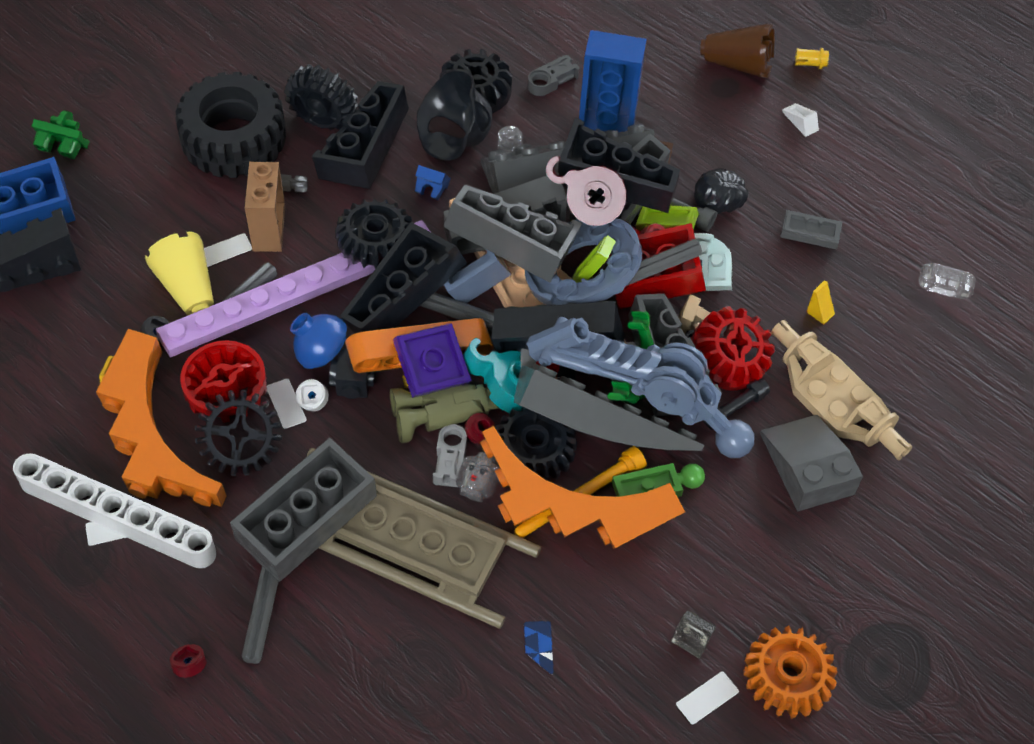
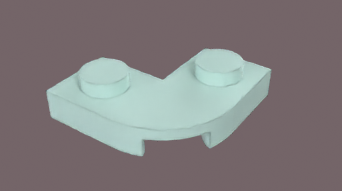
(715, 262)

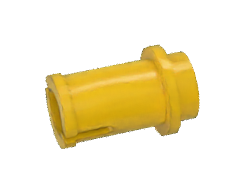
(812, 57)

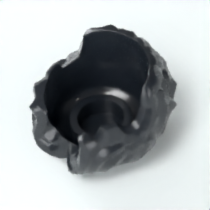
(720, 190)

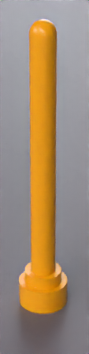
(631, 461)

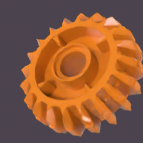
(786, 691)

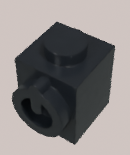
(347, 381)

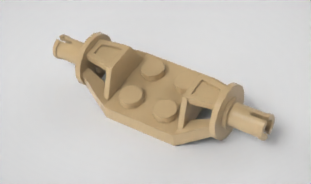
(837, 393)

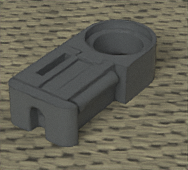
(554, 74)

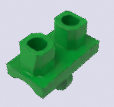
(62, 130)

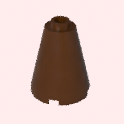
(742, 49)

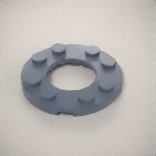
(620, 270)

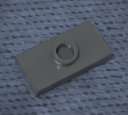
(811, 229)

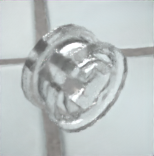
(509, 133)

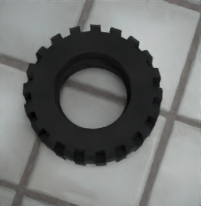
(224, 99)

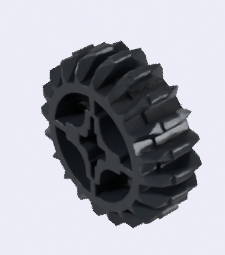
(266, 436)

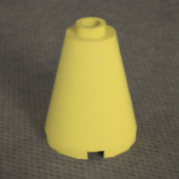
(182, 270)

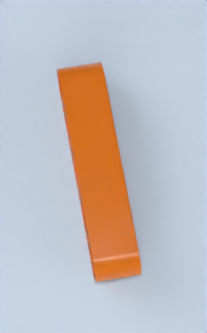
(376, 350)

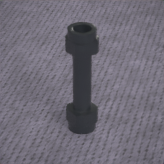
(754, 392)

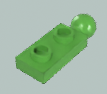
(642, 481)

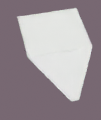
(802, 118)

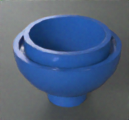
(317, 338)

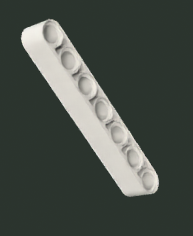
(123, 521)

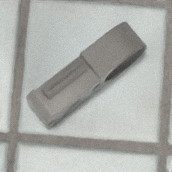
(449, 457)

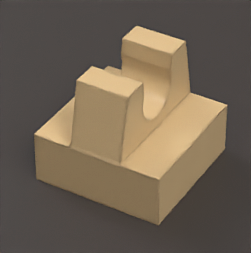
(692, 314)

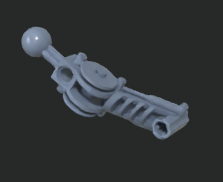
(668, 376)

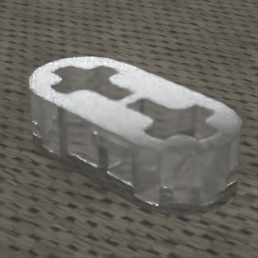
(947, 280)

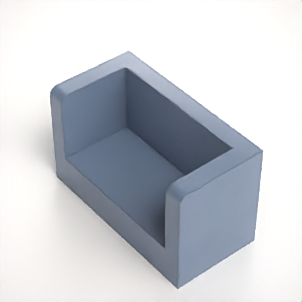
(477, 277)

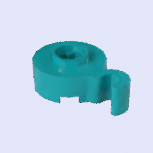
(499, 373)

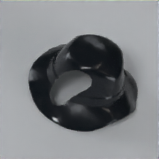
(460, 102)

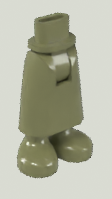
(438, 408)

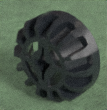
(494, 88)

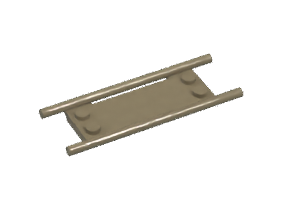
(430, 542)

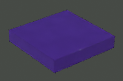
(431, 360)

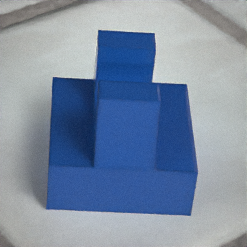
(430, 177)

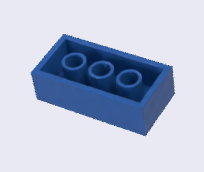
(611, 80)
(32, 194)

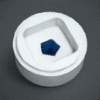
(312, 395)

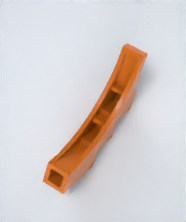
(153, 466)
(531, 494)

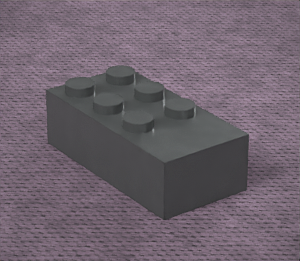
(304, 509)

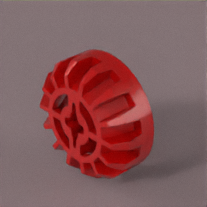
(727, 354)
(222, 368)

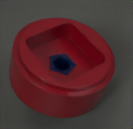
(188, 660)

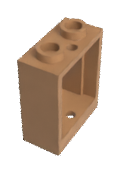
(265, 206)

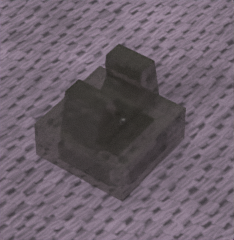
(693, 634)

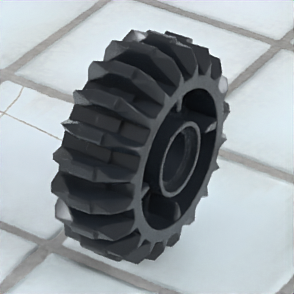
(320, 97)
(370, 231)
(555, 440)

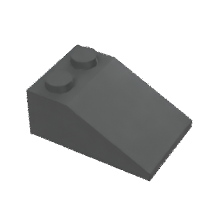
(812, 462)

